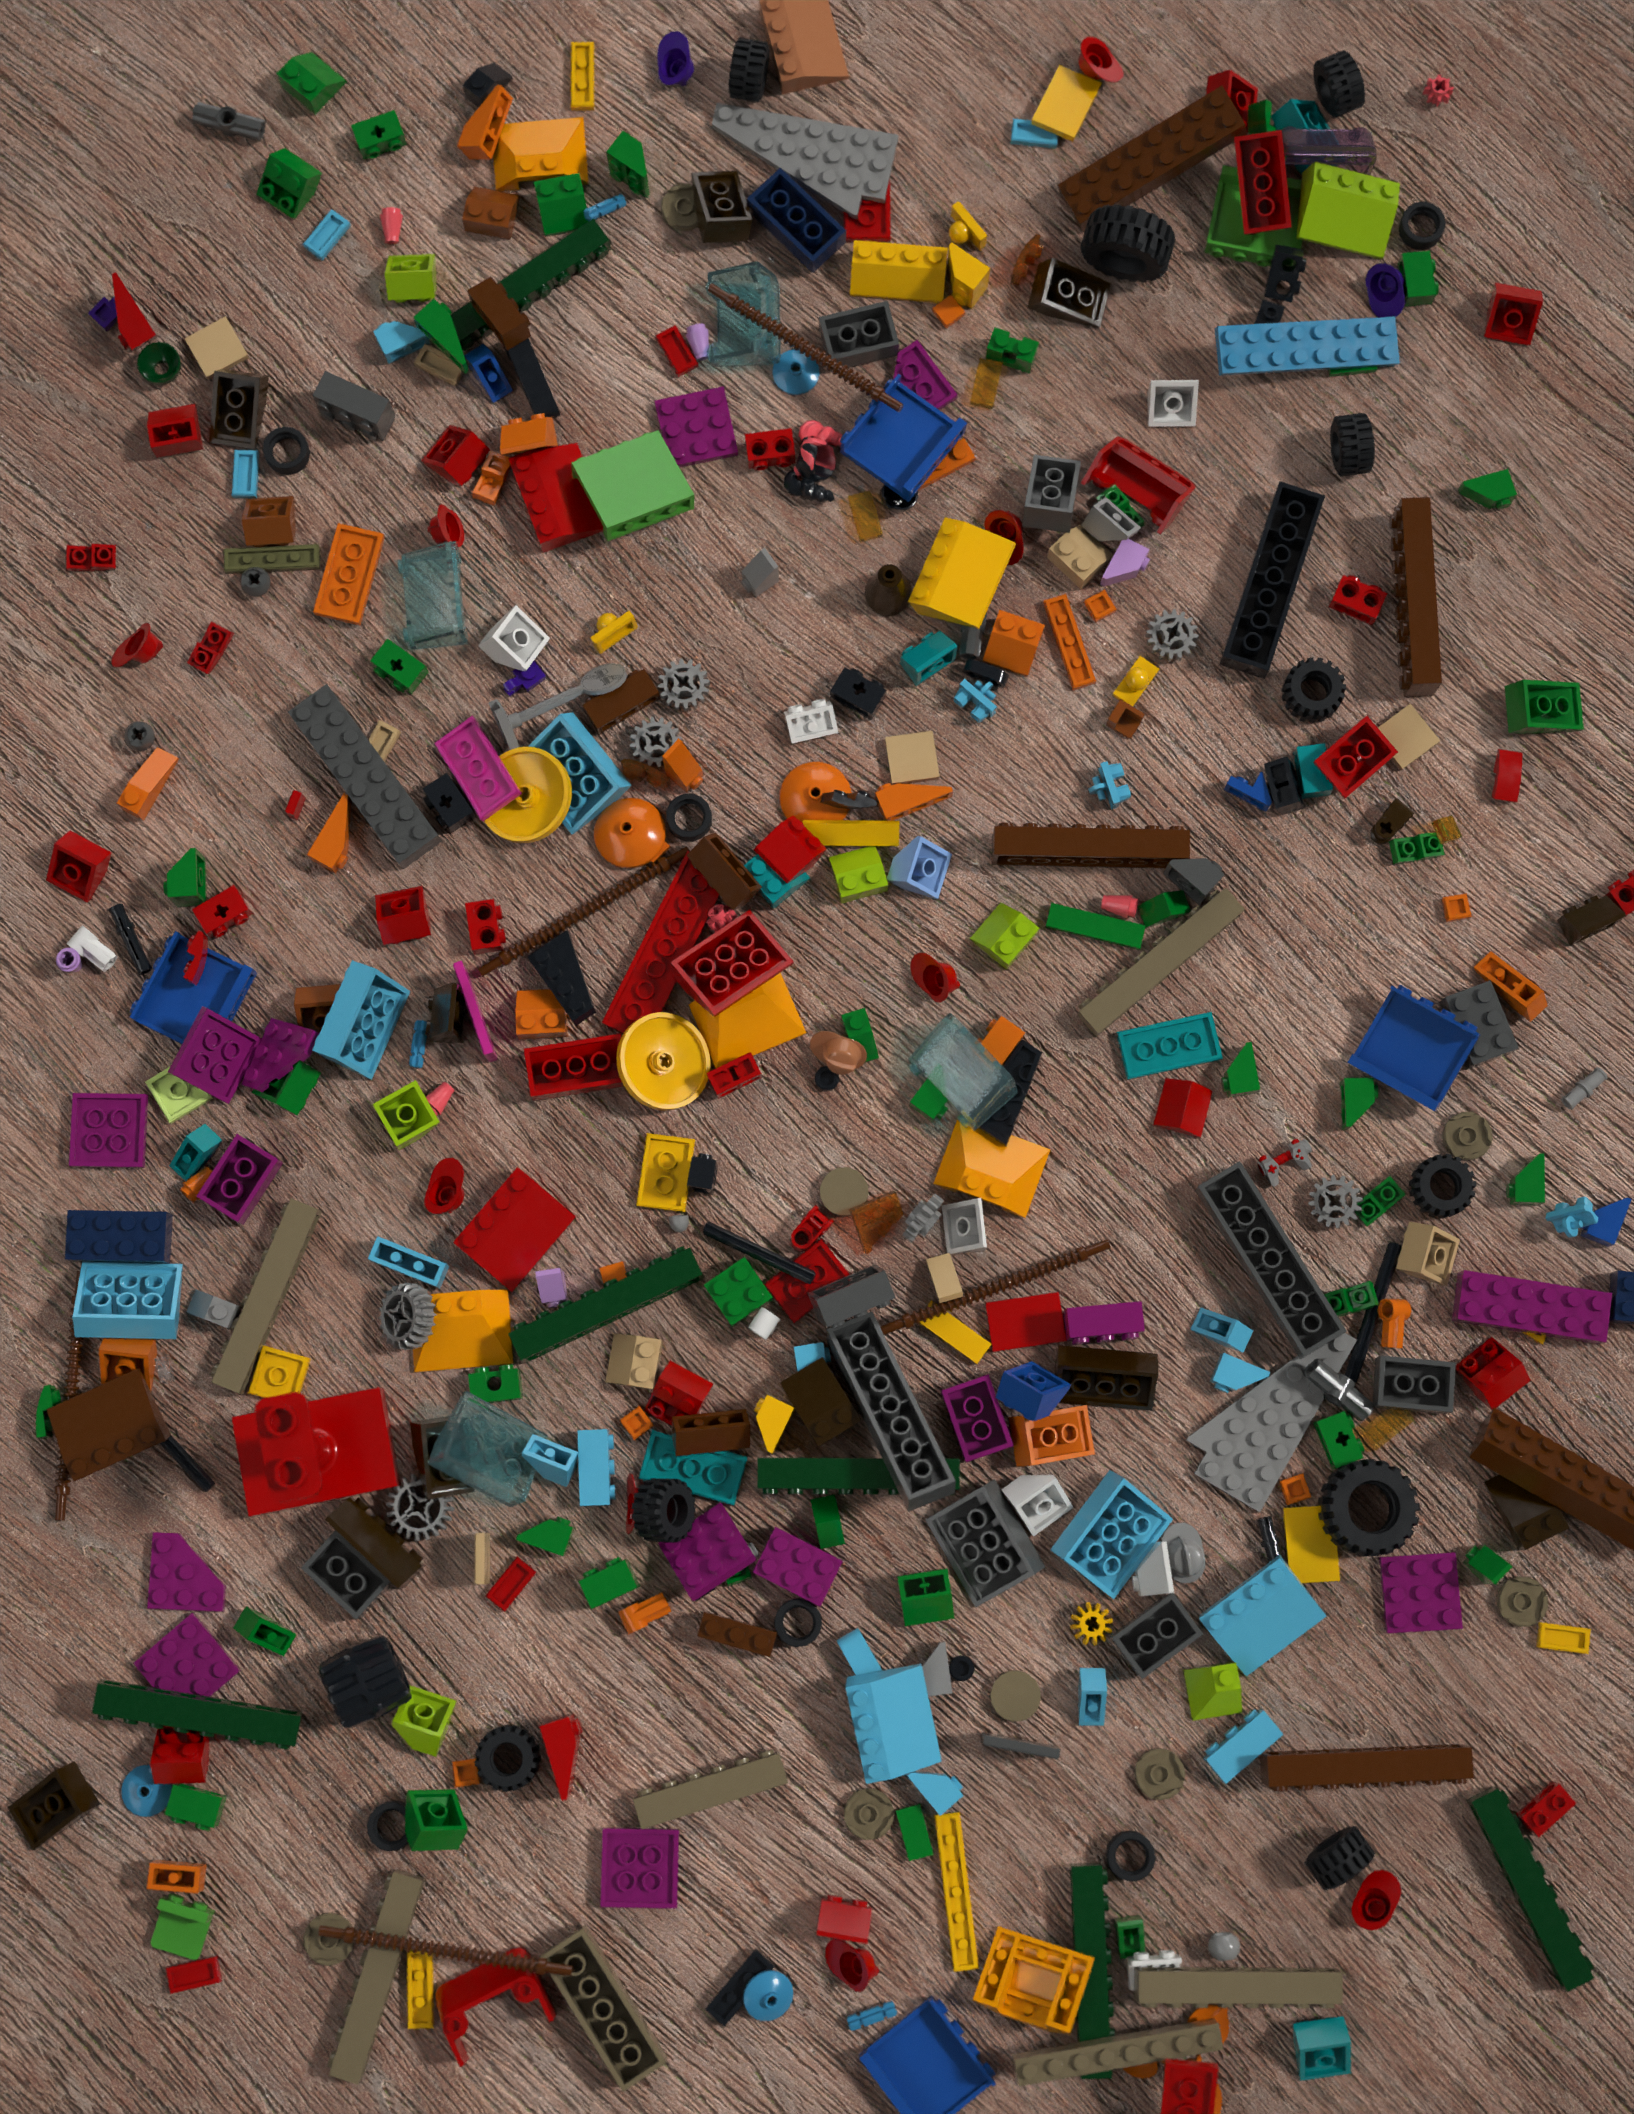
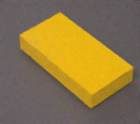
(1563, 1638)

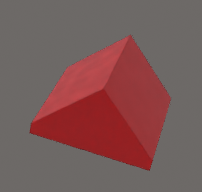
(1183, 1107)

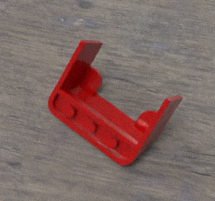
(1142, 479)
(480, 1985)

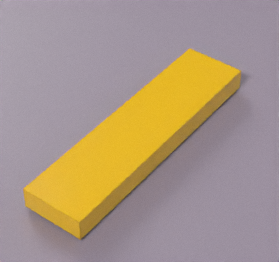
(854, 832)

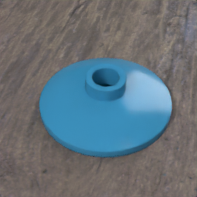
(795, 382)
(142, 1805)
(762, 1987)

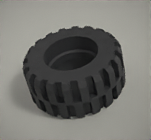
(1128, 243)
(1400, 1500)

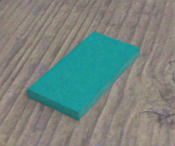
(1169, 1045)
(707, 1474)

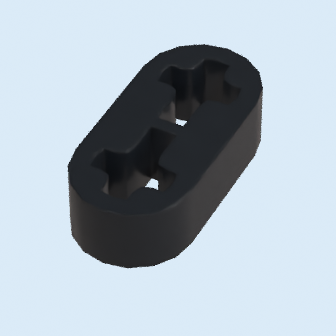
(985, 673)

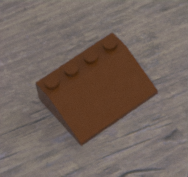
(107, 1424)

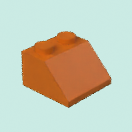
(527, 435)
(1013, 643)
(539, 1015)
(124, 1355)

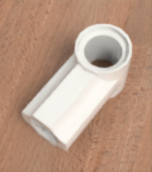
(88, 945)
(764, 1323)

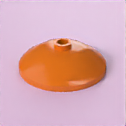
(797, 789)
(634, 846)

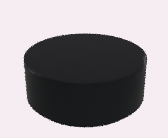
(826, 1079)
(961, 1668)

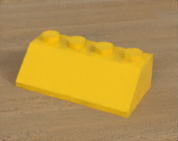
(898, 271)

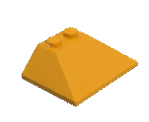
(540, 152)
(751, 1024)
(992, 1171)
(467, 1332)
(1033, 1981)

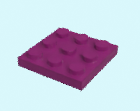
(697, 427)
(215, 1055)
(108, 1130)
(708, 1553)
(1420, 1592)
(188, 1660)
(639, 1868)

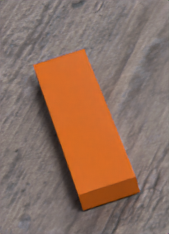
(1069, 642)

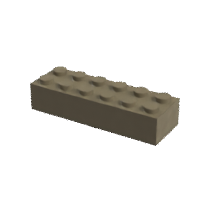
(605, 2009)

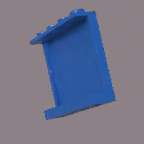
(904, 445)
(172, 1003)
(1415, 1047)
(927, 2063)

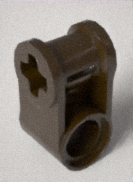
(1392, 820)

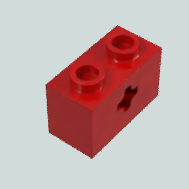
(210, 913)

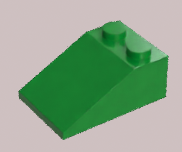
(1543, 707)

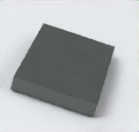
(1020, 1745)

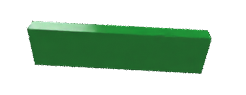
(1095, 926)

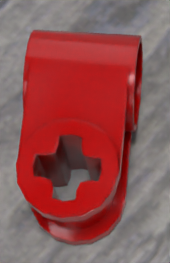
(811, 1228)

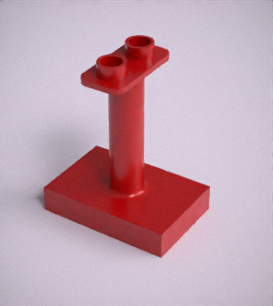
(314, 1450)

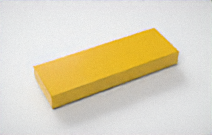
(582, 76)
(957, 1335)
(420, 1991)

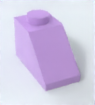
(1126, 563)
(552, 1287)

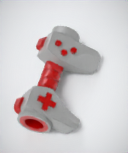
(1297, 1150)

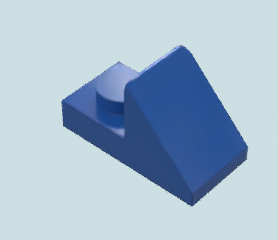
(1256, 795)

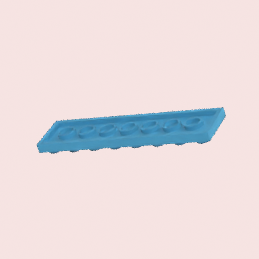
(1306, 346)

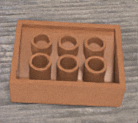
(802, 43)

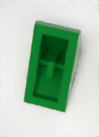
(1164, 908)
(827, 1521)
(1129, 1935)

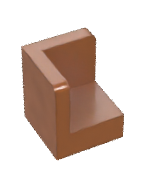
(1125, 719)

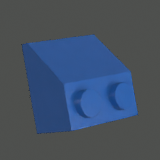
(1031, 1390)

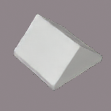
(1172, 402)
(964, 1226)

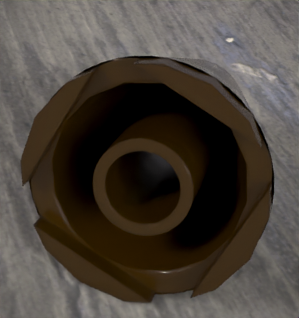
(888, 591)

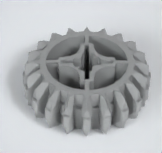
(407, 1316)
(427, 1517)

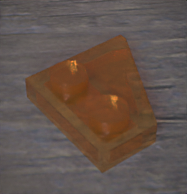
(875, 1218)

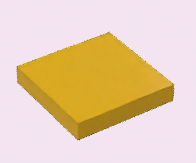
(278, 1373)

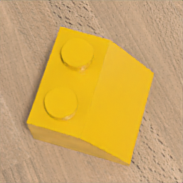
(966, 276)
(772, 1420)

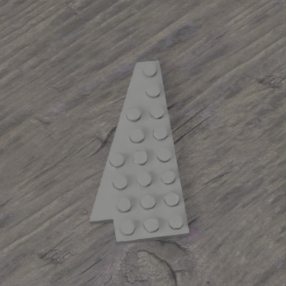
(824, 157)
(1260, 1430)

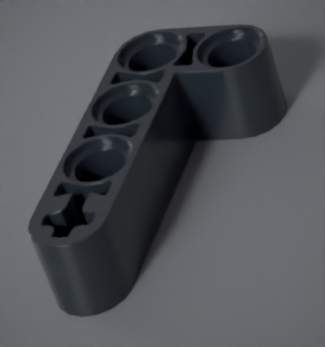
(532, 379)

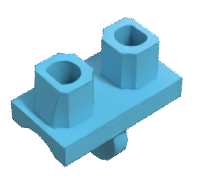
(984, 706)
(1108, 775)
(1570, 1218)

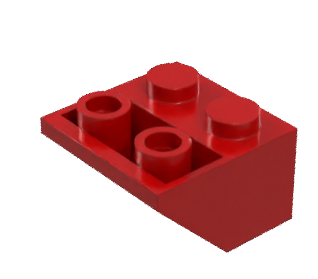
(174, 431)
(1492, 1373)
(677, 1393)
(179, 1757)

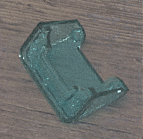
(738, 338)
(433, 596)
(963, 1072)

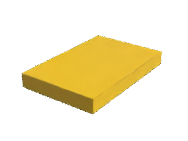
(1066, 103)
(665, 1172)
(1308, 1548)

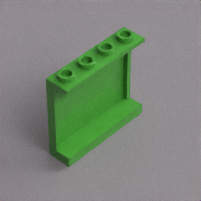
(1226, 225)
(634, 485)

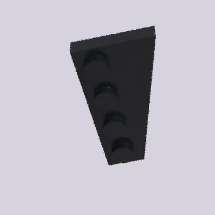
(562, 973)
(1022, 1067)

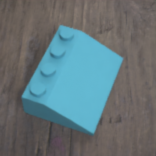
(593, 775)
(361, 1019)
(128, 1300)
(1111, 1534)
(1262, 1615)
(892, 1722)

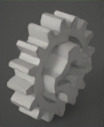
(1179, 640)
(683, 692)
(647, 736)
(1343, 1192)
(923, 1218)

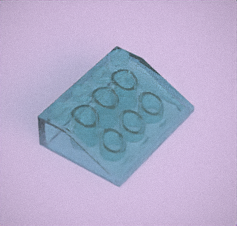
(485, 1450)

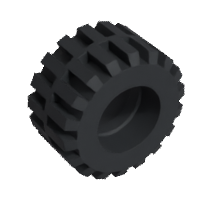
(748, 70)
(1339, 83)
(1352, 444)
(1322, 673)
(1456, 1171)
(663, 1510)
(487, 1767)
(1339, 1858)

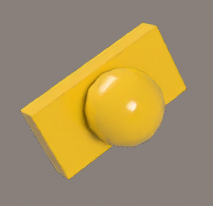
(965, 227)
(612, 630)
(1136, 681)

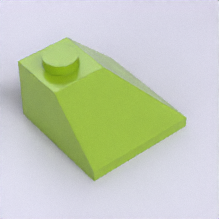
(1213, 1690)
(424, 1720)

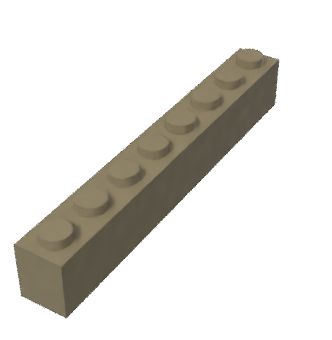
(1160, 962)
(266, 1296)
(376, 1978)
(1238, 1986)
(1117, 2052)

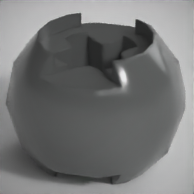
(253, 589)
(131, 738)

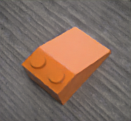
(1053, 1438)

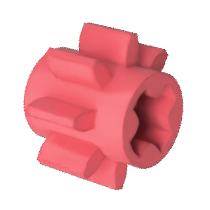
(1438, 90)
(720, 916)

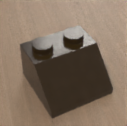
(1589, 919)

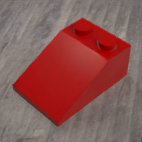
(132, 324)
(1355, 756)
(562, 1747)

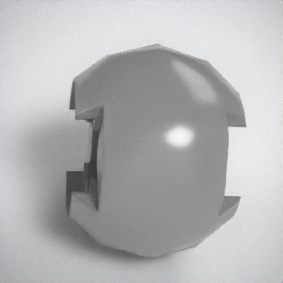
(1224, 1946)

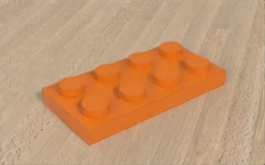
(349, 574)

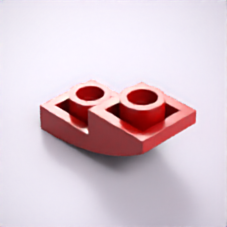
(94, 558)
(211, 648)
(1508, 775)
(198, 949)

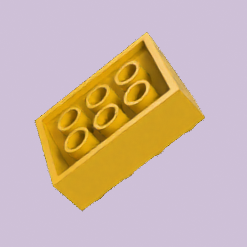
(961, 573)

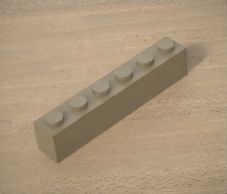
(710, 1790)

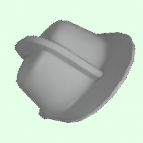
(1184, 1552)

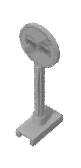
(594, 682)

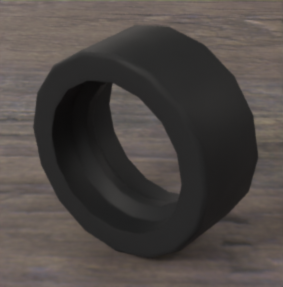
(1429, 210)
(283, 433)
(693, 799)
(779, 1627)
(372, 1829)
(1149, 1852)

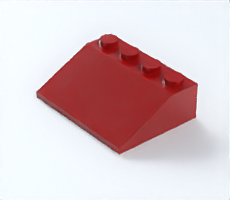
(552, 496)
(730, 964)
(514, 1229)

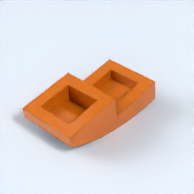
(492, 478)

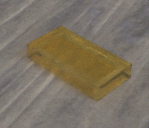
(986, 383)
(865, 516)
(1385, 1427)

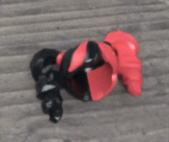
(814, 462)

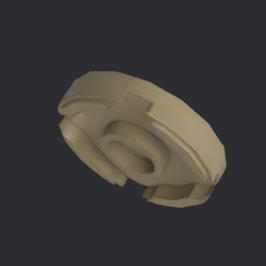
(677, 208)
(1467, 1136)
(843, 1190)
(1522, 1601)
(1015, 1695)
(1159, 1774)
(868, 1814)
(323, 1949)

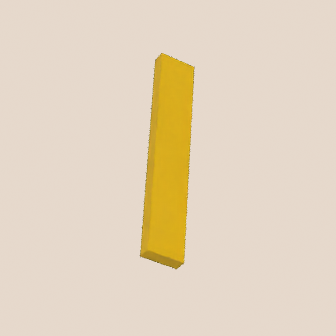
(956, 1891)

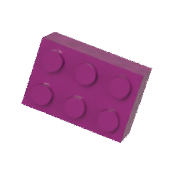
(239, 1179)
(1103, 1322)
(976, 1418)
(797, 1566)

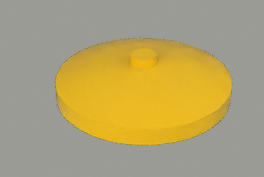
(543, 800)
(663, 1061)

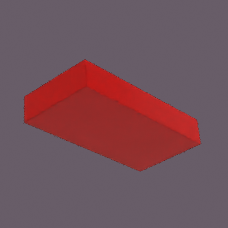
(676, 351)
(511, 1584)
(193, 1974)

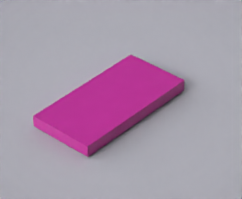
(477, 768)
(475, 1011)

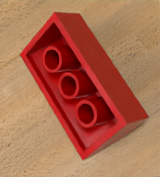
(1262, 182)
(573, 1067)

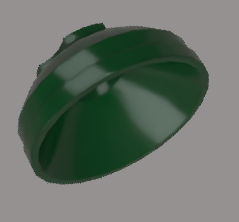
(152, 356)

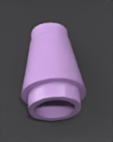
(699, 340)
(64, 959)

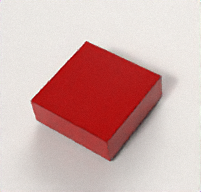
(295, 805)

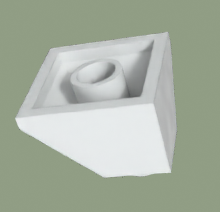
(514, 640)
(1037, 1500)
(1154, 1572)

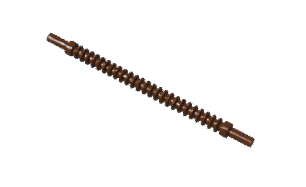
(877, 392)
(505, 958)
(1081, 1254)
(63, 1489)
(350, 1935)

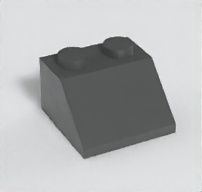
(1195, 877)

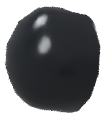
(895, 502)

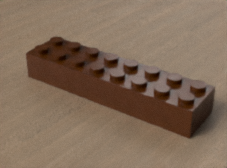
(1154, 156)
(1416, 597)
(1088, 846)
(1556, 1475)
(1367, 1765)

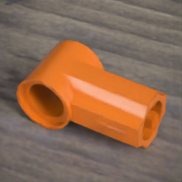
(1393, 1314)
(640, 1614)

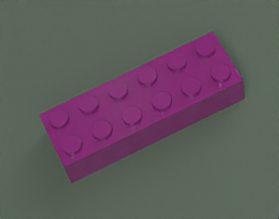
(1532, 1307)

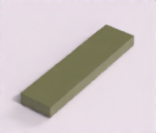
(272, 558)

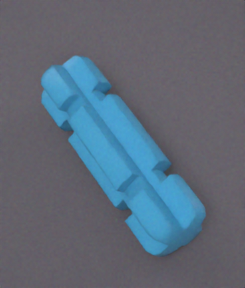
(605, 207)
(418, 1044)
(871, 2015)

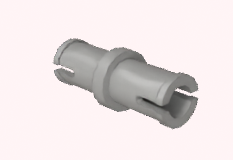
(1584, 1088)

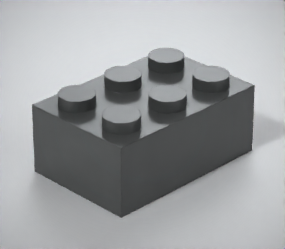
(860, 334)
(354, 406)
(1051, 493)
(1482, 1008)
(852, 1296)
(1414, 1384)
(346, 1575)
(1156, 1635)

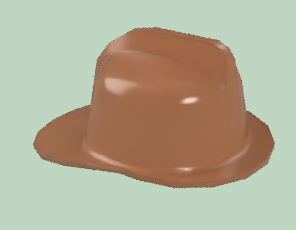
(838, 1052)

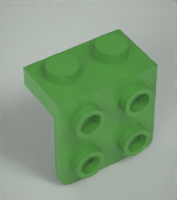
(181, 1926)

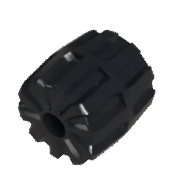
(365, 1681)

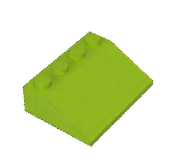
(1346, 209)

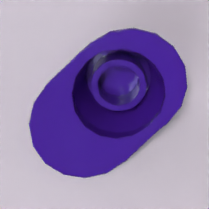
(674, 59)
(1385, 290)

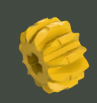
(1083, 1628)

